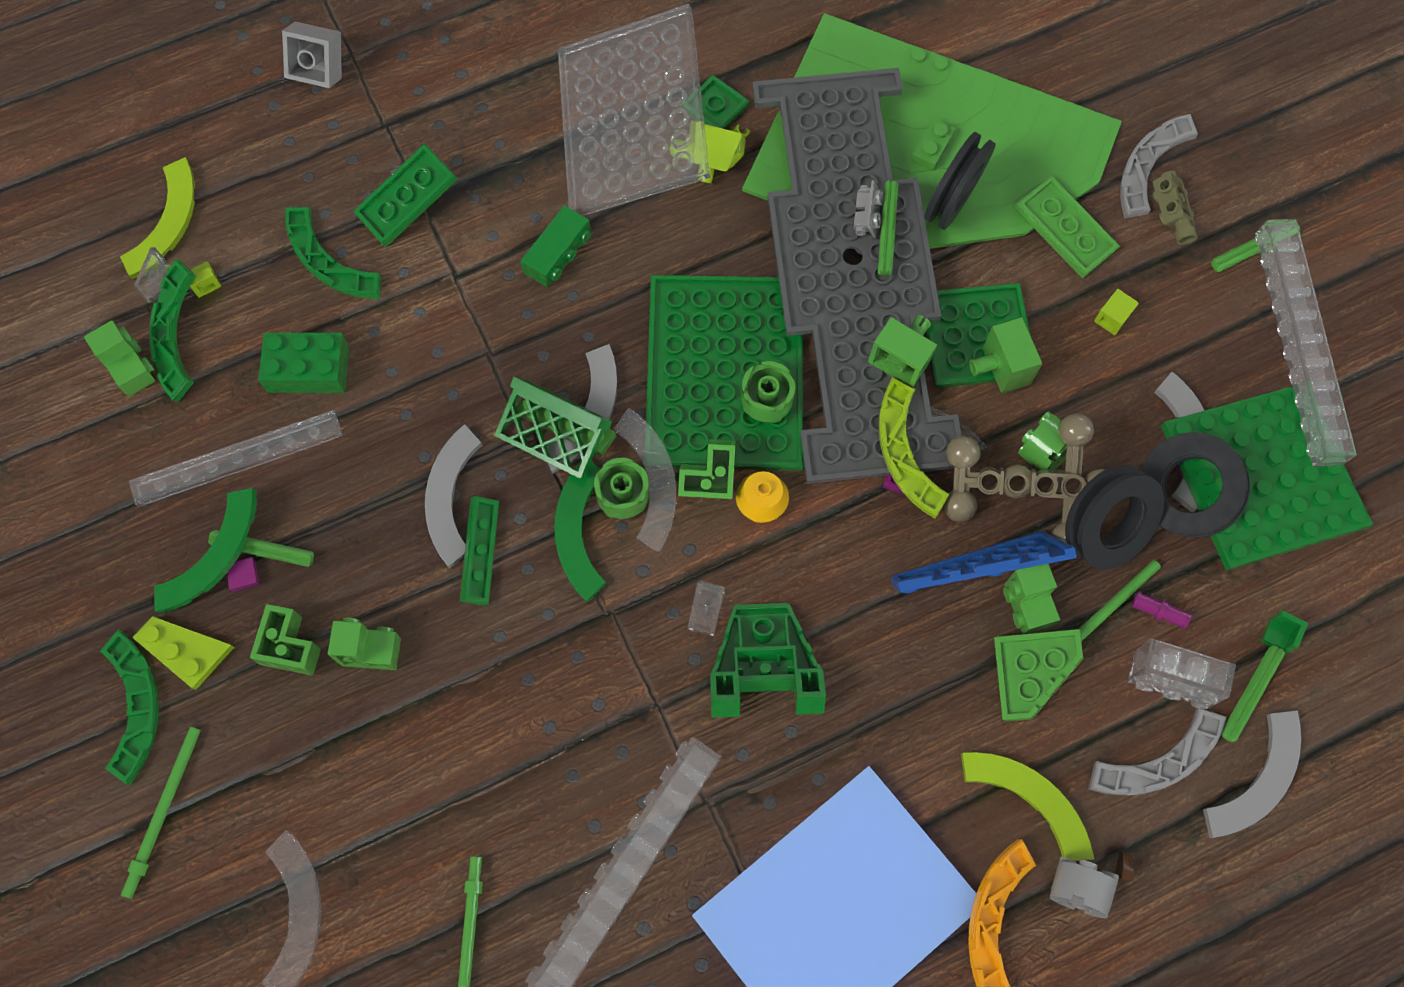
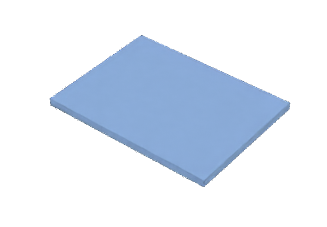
(840, 898)

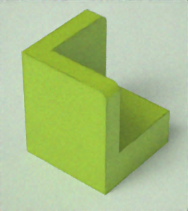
(205, 281)
(1116, 312)

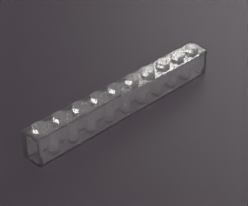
(1305, 344)
(627, 868)

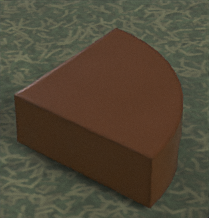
(1123, 868)

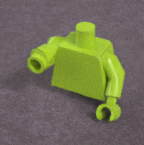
(724, 148)

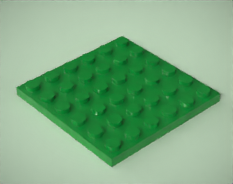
(1288, 497)

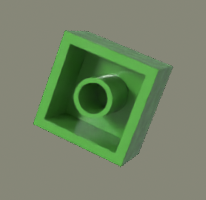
(903, 350)
(1009, 356)

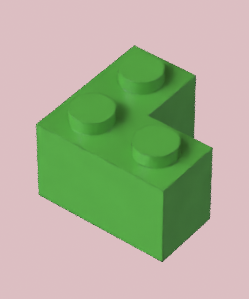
(121, 357)
(713, 479)
(1031, 598)
(277, 642)
(357, 646)

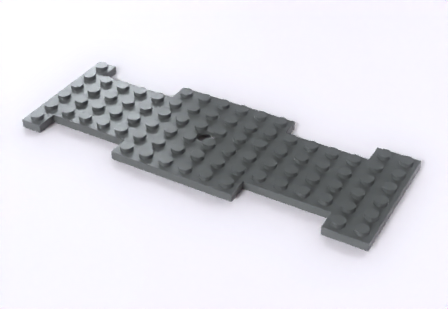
(832, 150)

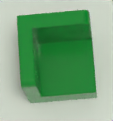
(1284, 631)

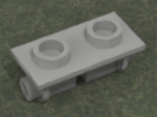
(869, 220)

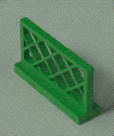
(561, 406)

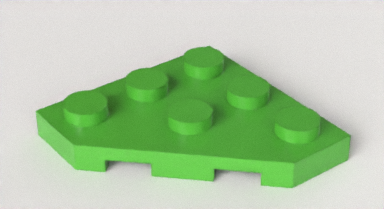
(1033, 669)

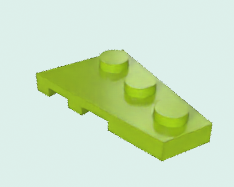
(183, 650)

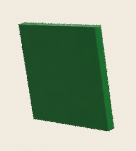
(964, 327)

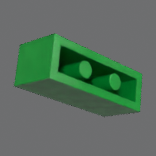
(556, 246)

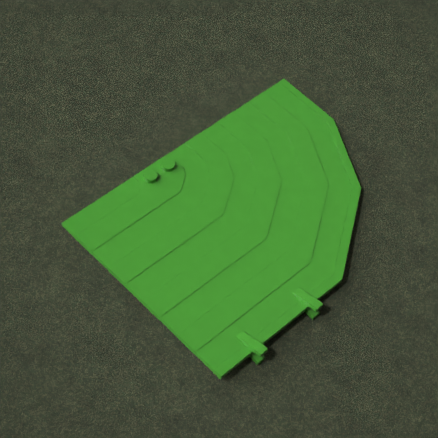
(1031, 131)

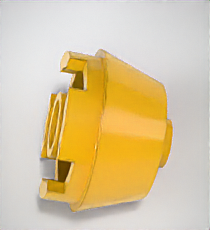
(762, 497)

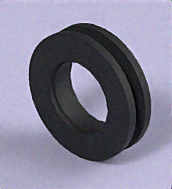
(959, 180)
(1234, 476)
(1094, 503)

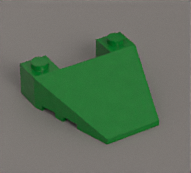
(764, 654)

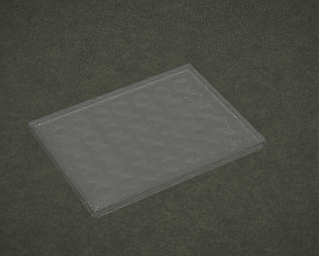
(632, 112)

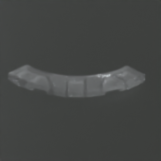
(660, 477)
(303, 912)

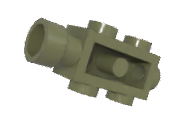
(1173, 207)

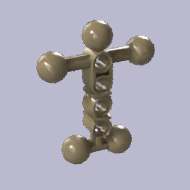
(965, 452)

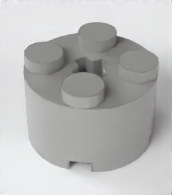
(1083, 887)

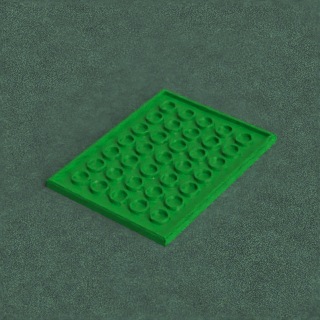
(698, 351)

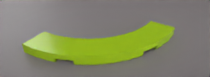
(174, 218)
(898, 453)
(1038, 793)

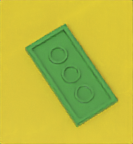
(1066, 226)

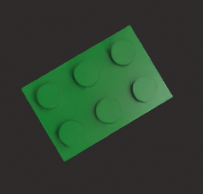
(304, 363)

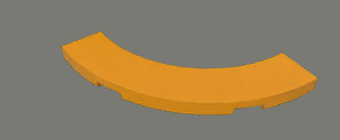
(989, 911)

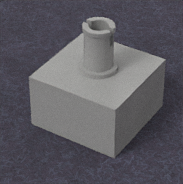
(312, 54)

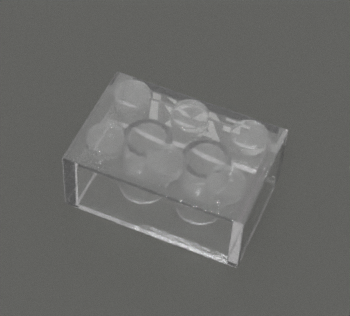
(1181, 674)

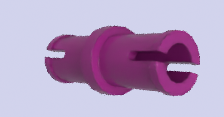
(1161, 610)

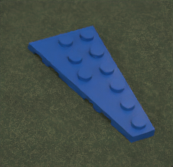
(993, 560)

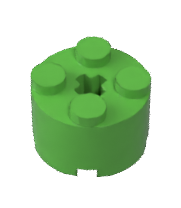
(763, 405)
(1043, 446)
(623, 503)

